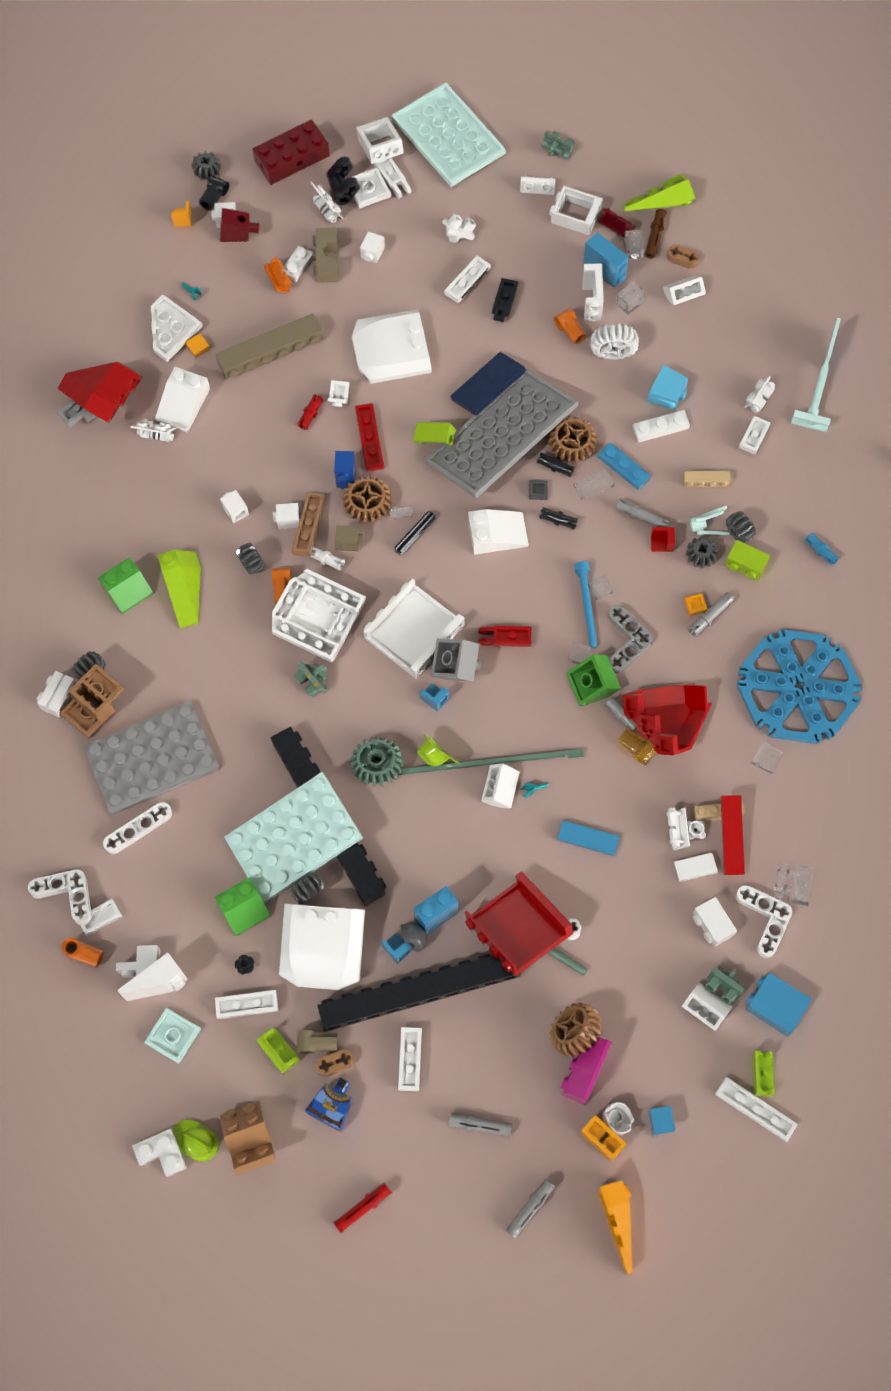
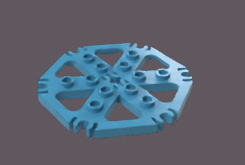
(790, 697)

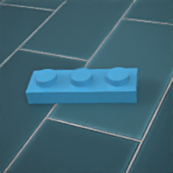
(624, 466)

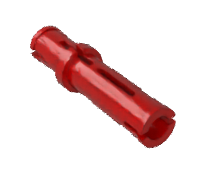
(369, 1202)

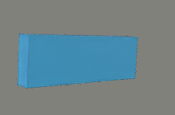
(588, 838)

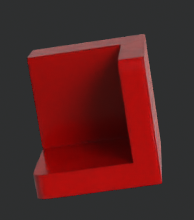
(662, 539)

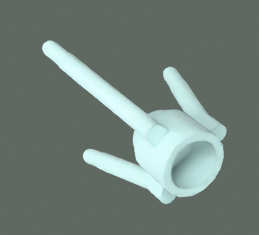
(698, 523)

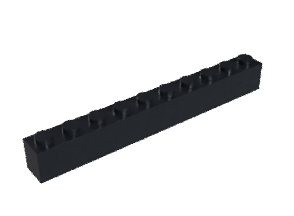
(353, 860)
(412, 992)

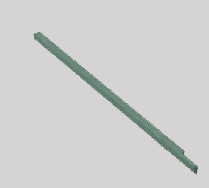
(571, 754)

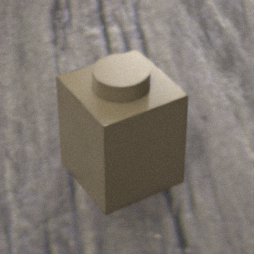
(348, 538)

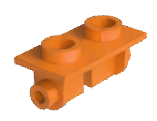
(280, 280)

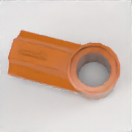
(568, 322)
(280, 580)
(83, 953)

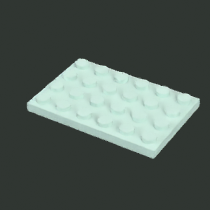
(448, 134)
(293, 837)

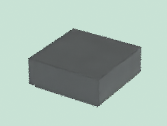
(538, 490)

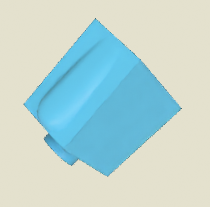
(668, 388)

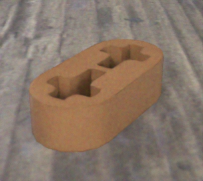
(683, 256)
(332, 1058)

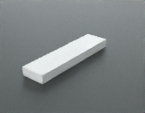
(756, 1109)

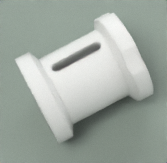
(576, 932)

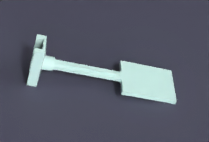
(811, 419)

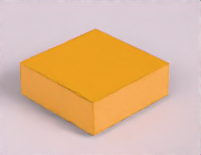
(197, 345)
(695, 604)

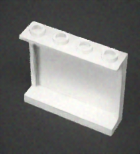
(410, 628)

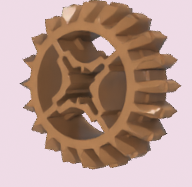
(570, 448)
(353, 496)
(576, 1029)

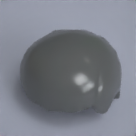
(415, 934)

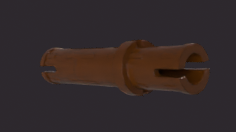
(657, 227)

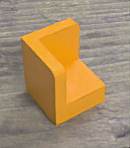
(182, 216)

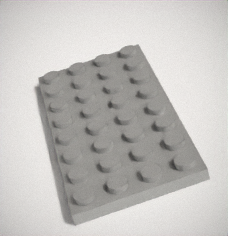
(501, 433)

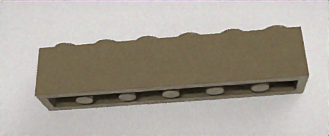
(269, 346)

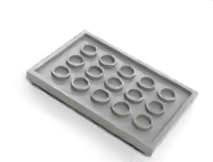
(151, 758)

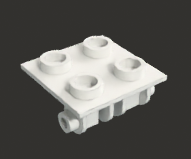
(326, 205)
(147, 429)

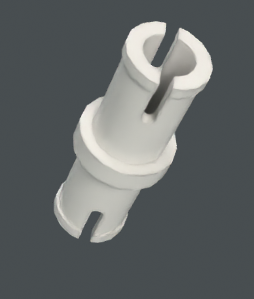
(326, 558)

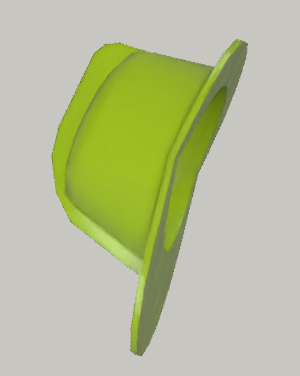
(433, 753)
(196, 1140)

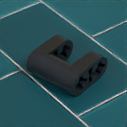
(342, 189)

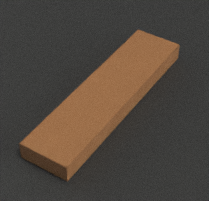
(308, 524)

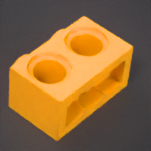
(603, 1138)

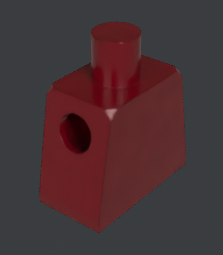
(236, 226)

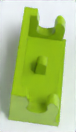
(434, 433)
(278, 1050)
(763, 1074)

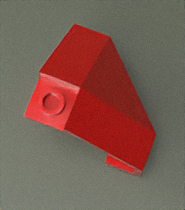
(101, 388)
(668, 715)

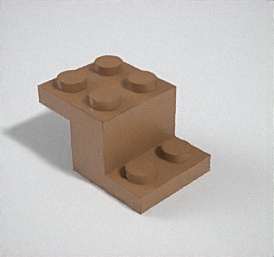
(92, 701)
(247, 1137)

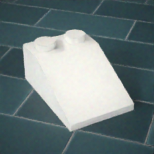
(182, 399)
(496, 530)
(157, 979)

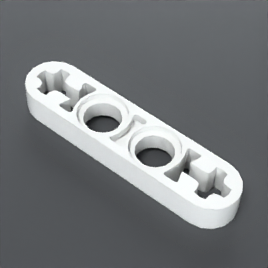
(140, 831)

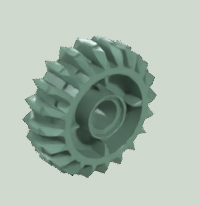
(363, 761)

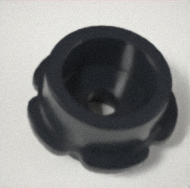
(244, 969)

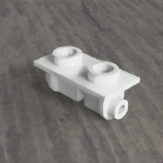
(537, 185)
(763, 388)
(679, 829)

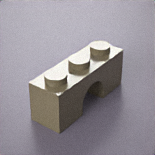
(326, 267)

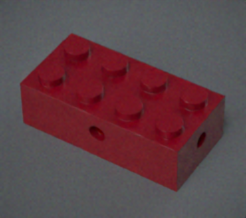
(291, 152)

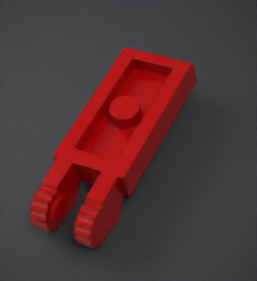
(506, 636)

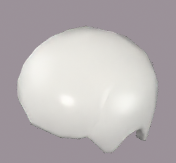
(618, 1118)

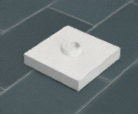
(371, 188)

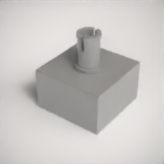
(455, 660)

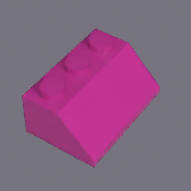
(585, 1071)

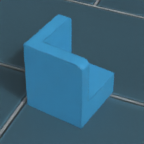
(434, 696)
(396, 947)
(661, 1120)

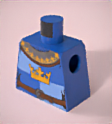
(331, 1105)

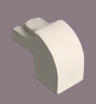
(145, 957)

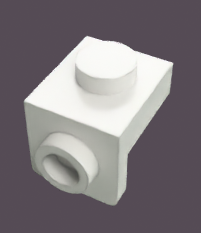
(339, 393)

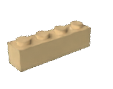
(706, 478)
(710, 812)

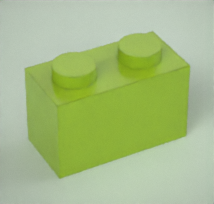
(747, 560)

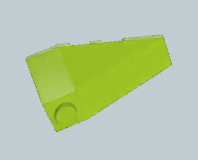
(673, 192)
(182, 578)

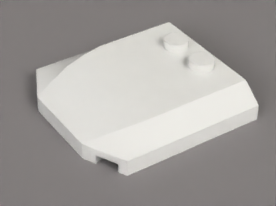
(391, 346)
(316, 614)
(321, 946)

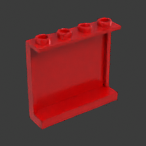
(519, 925)

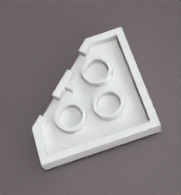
(171, 327)

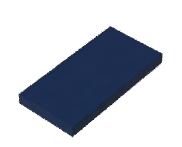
(488, 383)

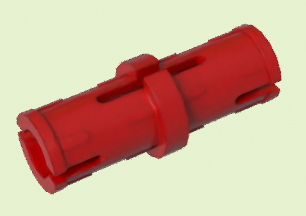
(310, 412)

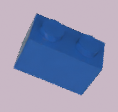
(344, 468)

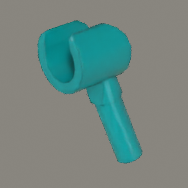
(192, 290)
(531, 788)

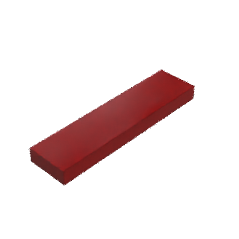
(369, 437)
(732, 835)

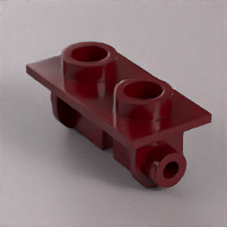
(615, 222)

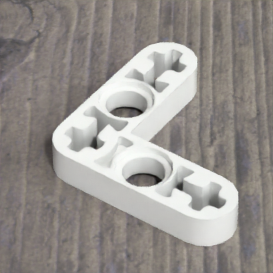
(68, 885)
(774, 918)

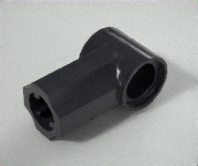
(215, 189)

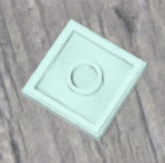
(172, 1035)

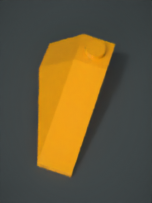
(616, 1207)

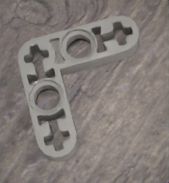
(634, 642)

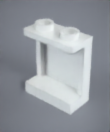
(593, 280)

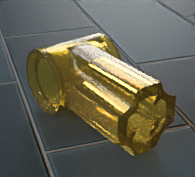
(641, 749)

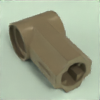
(310, 1041)

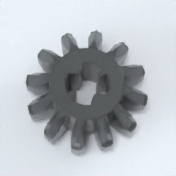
(206, 165)
(740, 526)
(704, 546)
(250, 558)
(86, 662)
(307, 888)

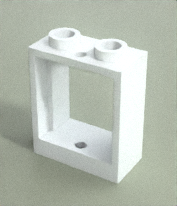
(375, 131)
(579, 198)

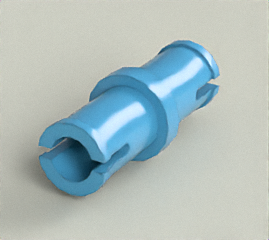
(822, 549)

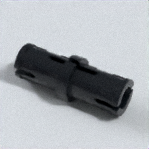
(555, 464)
(558, 518)

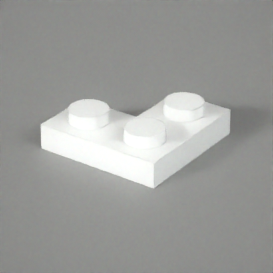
(163, 1147)

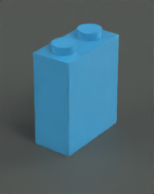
(613, 260)
(436, 910)
(778, 1004)

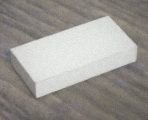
(695, 867)
(101, 917)

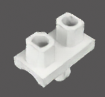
(457, 230)

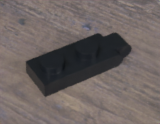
(504, 299)

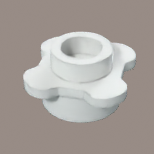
(699, 825)

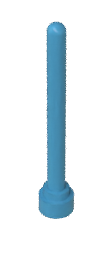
(582, 569)

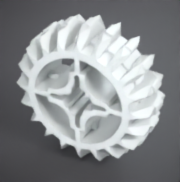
(614, 341)

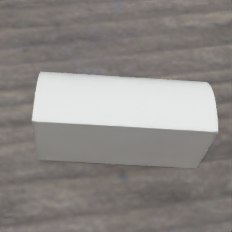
(684, 289)
(500, 786)
(707, 1006)

